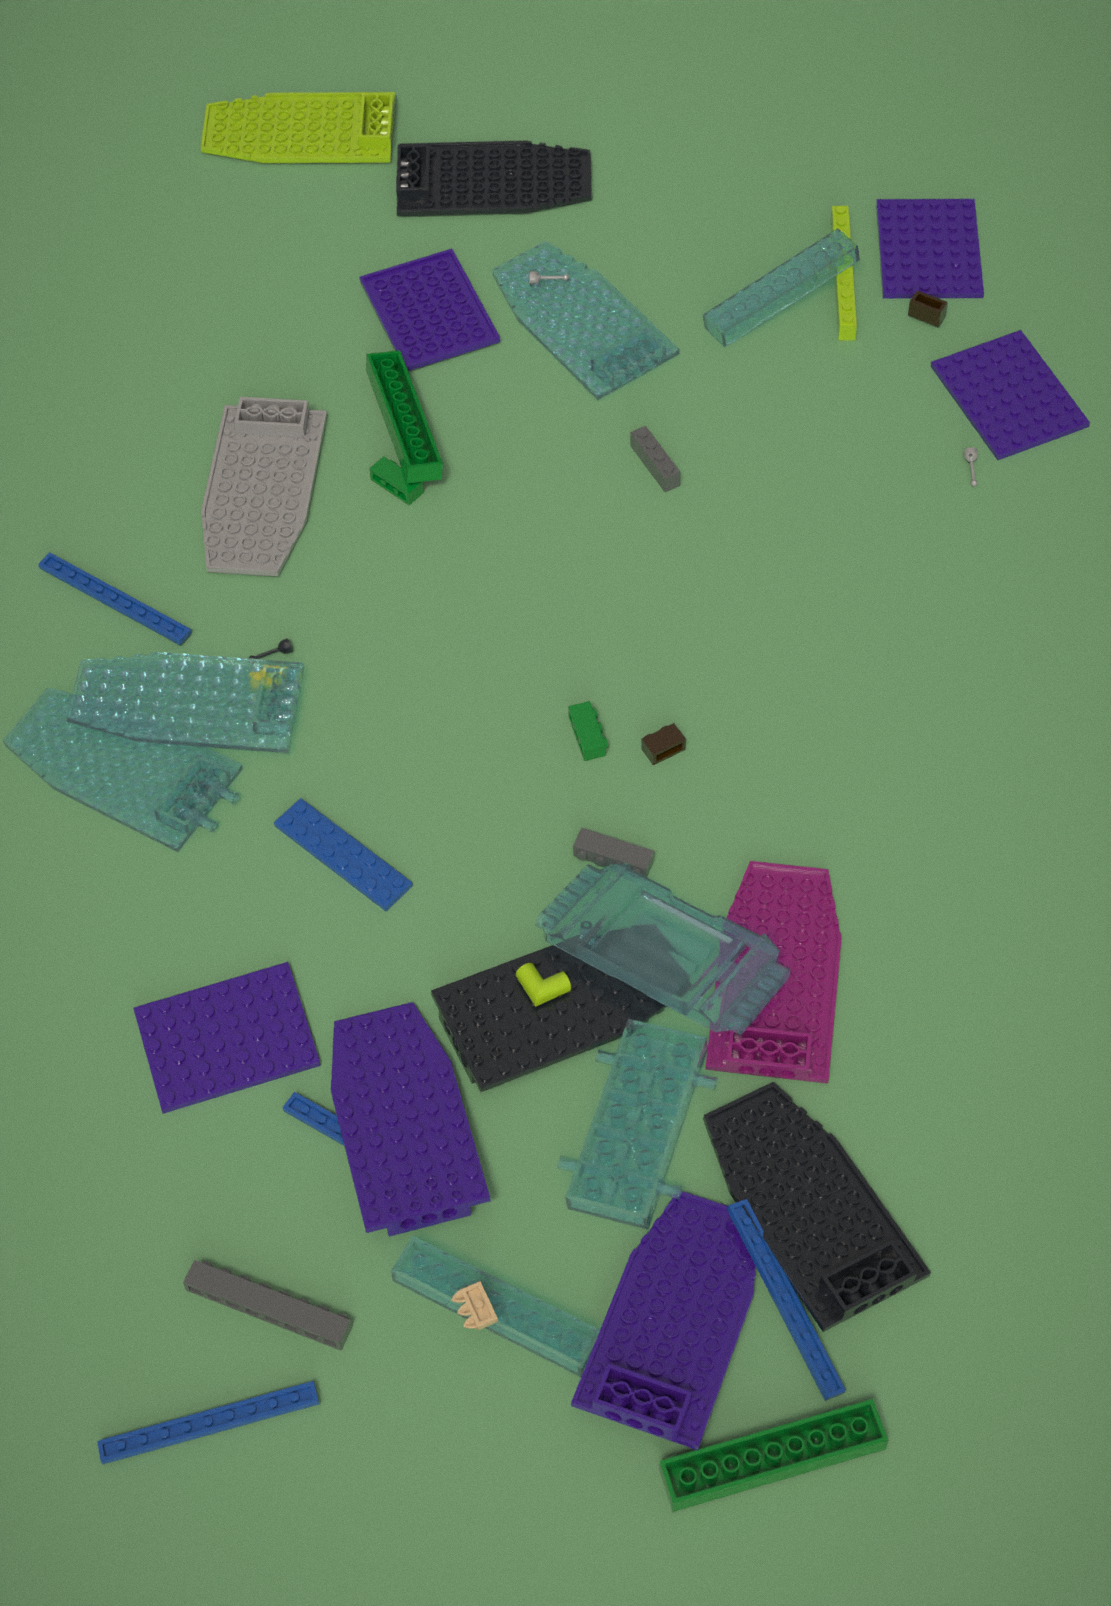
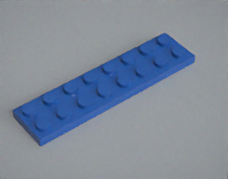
(343, 854)

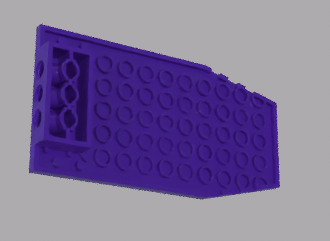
(403, 1122)
(672, 1325)

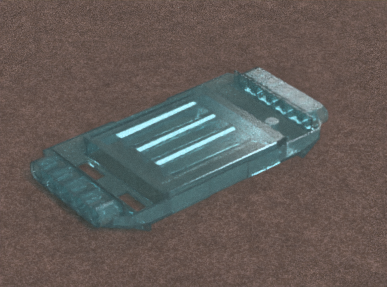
(664, 946)

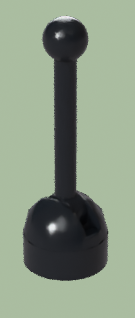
(283, 646)

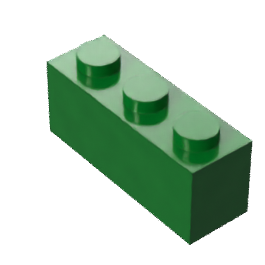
(391, 478)
(587, 730)

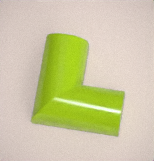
(541, 989)

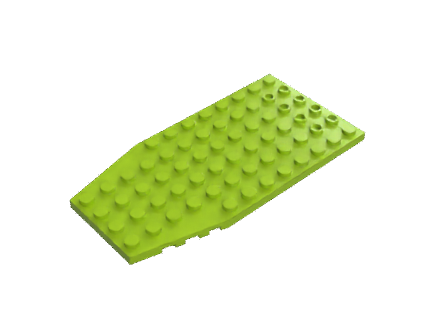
(302, 127)

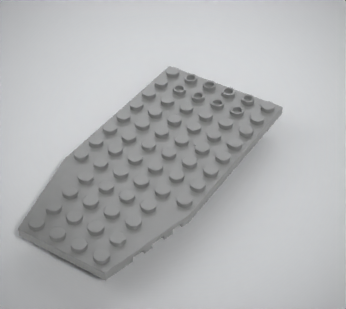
(260, 484)

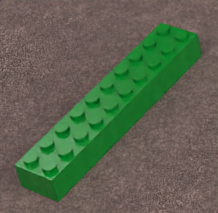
(404, 417)
(773, 1455)

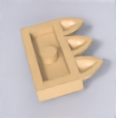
(476, 1305)

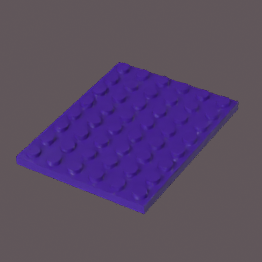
(929, 248)
(429, 309)
(1009, 395)
(226, 1037)

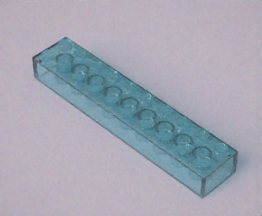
(781, 287)
(520, 1315)

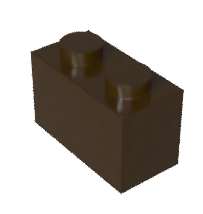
(927, 308)
(663, 744)

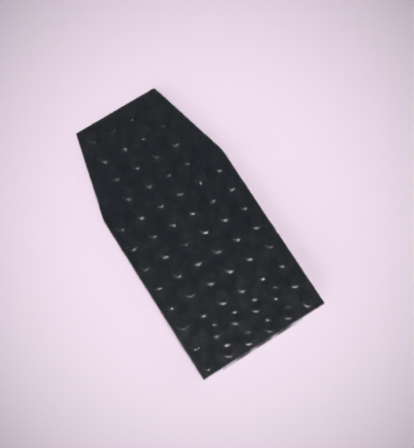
(489, 177)
(507, 1037)
(812, 1206)

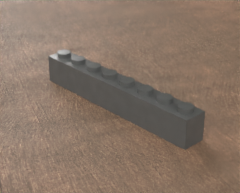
(267, 1304)

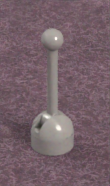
(535, 277)
(971, 456)

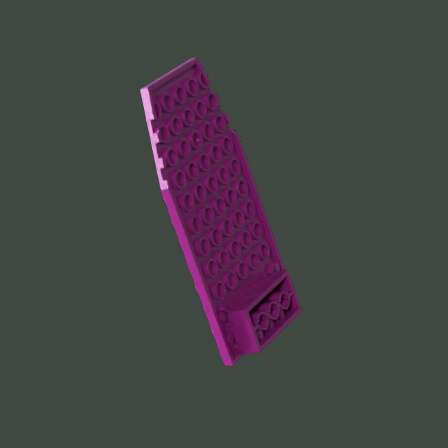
(796, 1026)

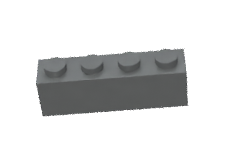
(655, 459)
(607, 850)

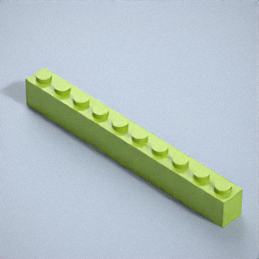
(844, 282)

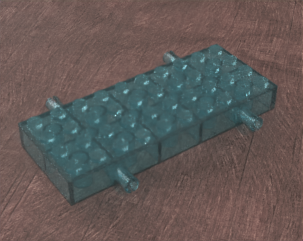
(637, 1124)

